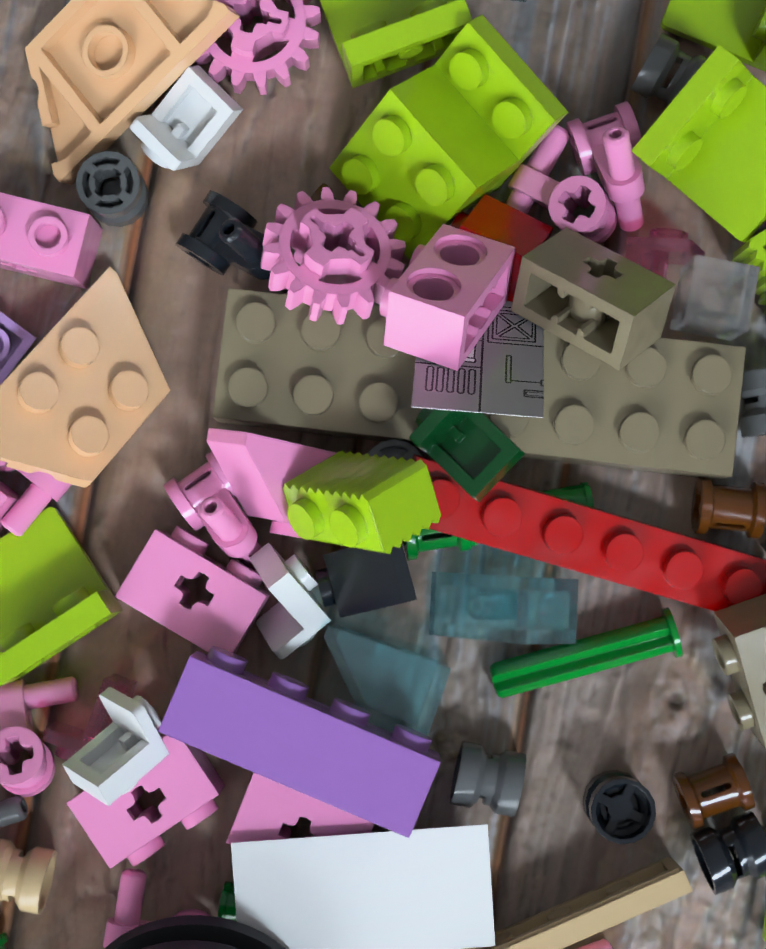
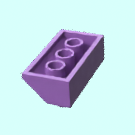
(301, 741)

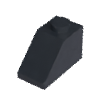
(365, 580)

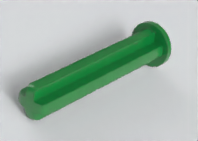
(587, 656)

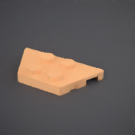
(110, 63)
(81, 389)

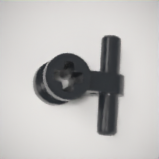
(224, 238)

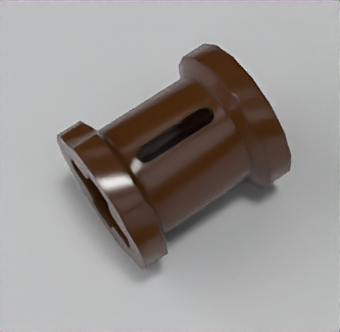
(729, 508)
(736, 791)

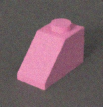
(259, 468)

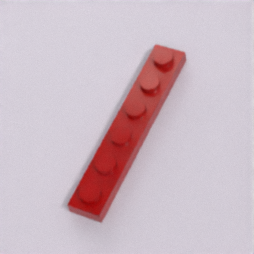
(598, 543)

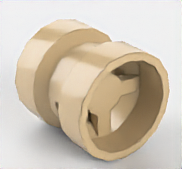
(26, 876)

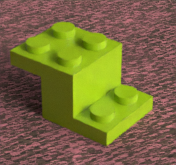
(448, 135)

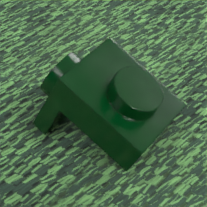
(466, 448)

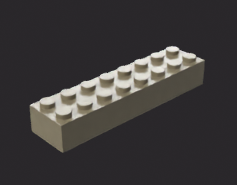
(658, 414)

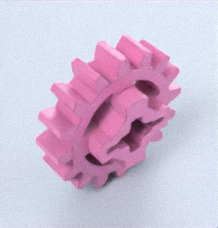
(276, 33)
(334, 252)

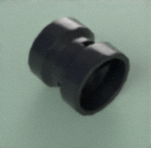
(630, 812)
(731, 852)

